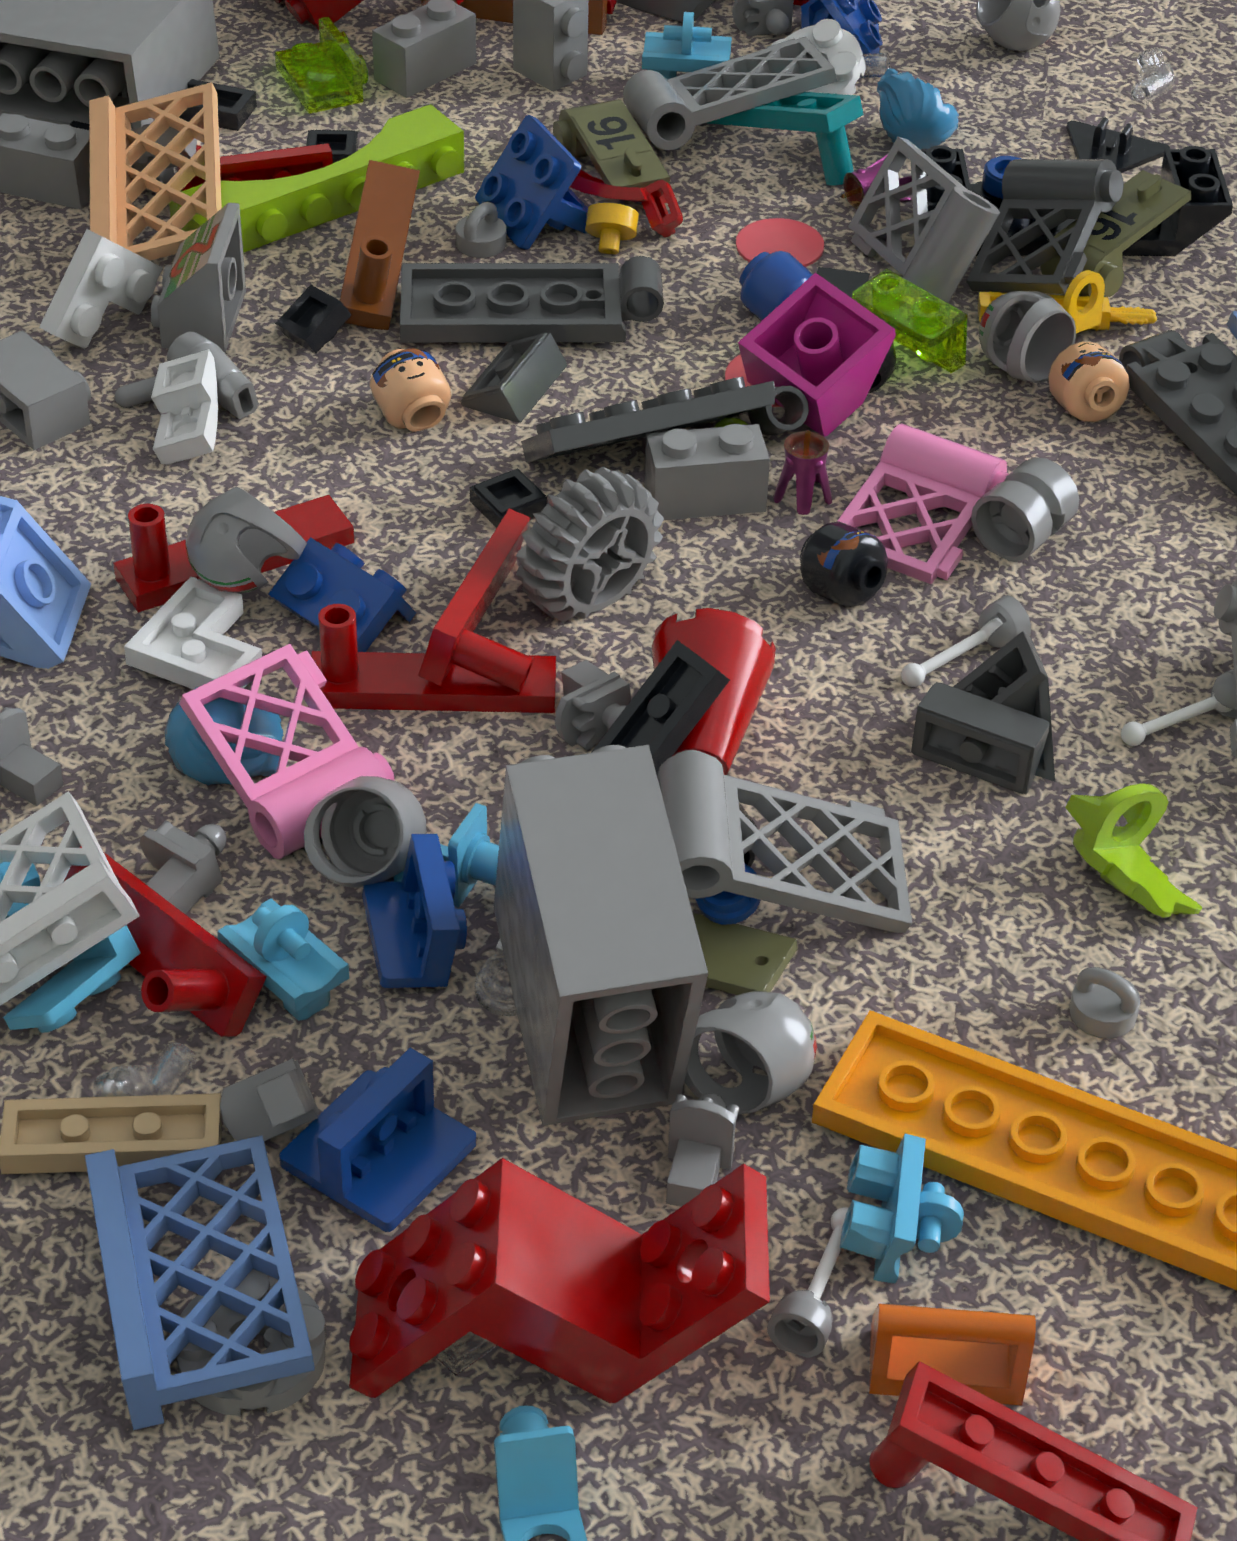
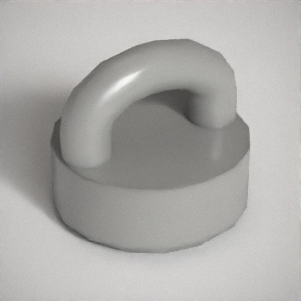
(481, 232)
(1104, 1003)

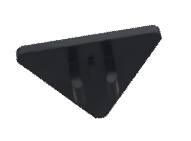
(1119, 147)

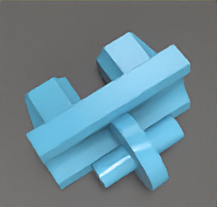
(684, 48)
(293, 959)
(904, 1210)

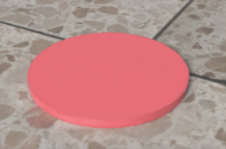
(780, 235)

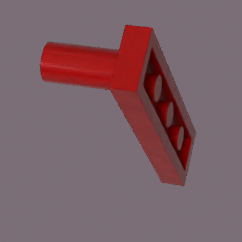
(161, 569)
(454, 636)
(393, 681)
(186, 963)
(1022, 1464)

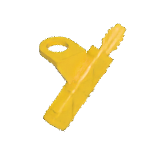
(1087, 311)

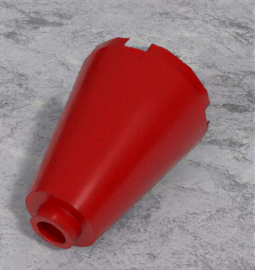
(741, 654)

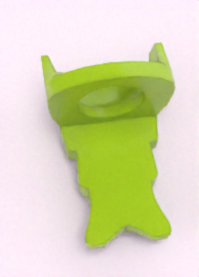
(1116, 849)

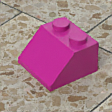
(821, 347)

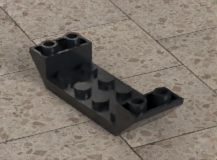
(1189, 167)

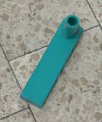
(810, 112)

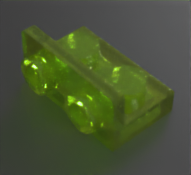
(324, 72)
(919, 319)

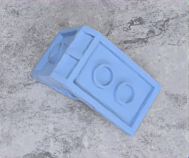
(38, 591)

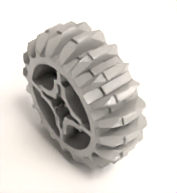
(589, 544)

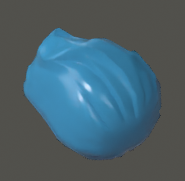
(914, 110)
(195, 759)

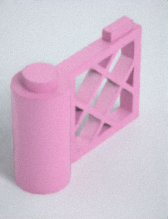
(933, 476)
(285, 799)

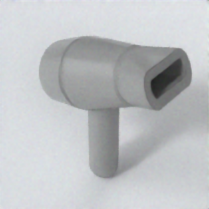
(233, 387)

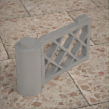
(674, 106)
(715, 835)

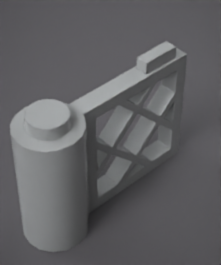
(943, 237)

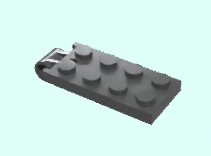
(526, 300)
(1191, 394)
(668, 412)

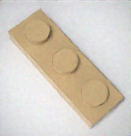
(60, 1131)

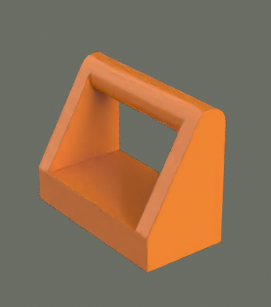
(973, 1347)

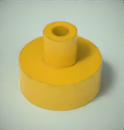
(611, 224)

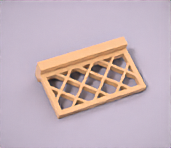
(117, 184)

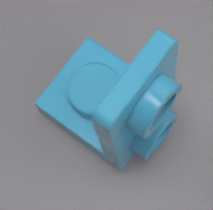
(86, 975)

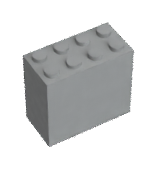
(81, 50)
(597, 933)

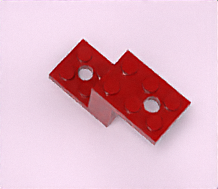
(561, 1282)

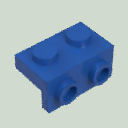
(336, 577)
(416, 920)

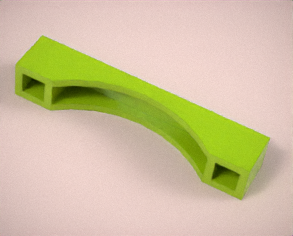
(292, 204)

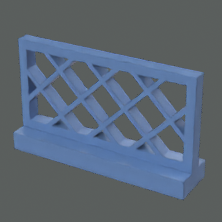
(137, 1299)

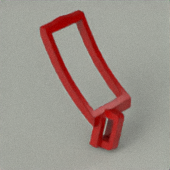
(651, 197)

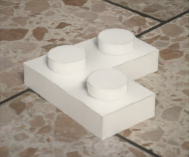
(95, 276)
(188, 639)

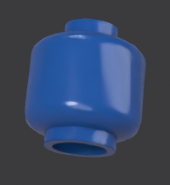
(770, 281)

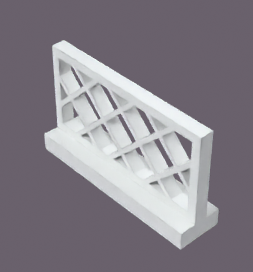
(61, 914)

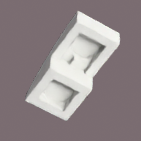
(188, 407)

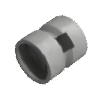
(1025, 509)

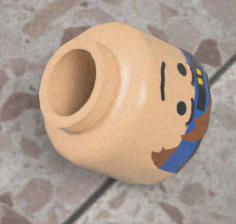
(1085, 377)
(410, 389)

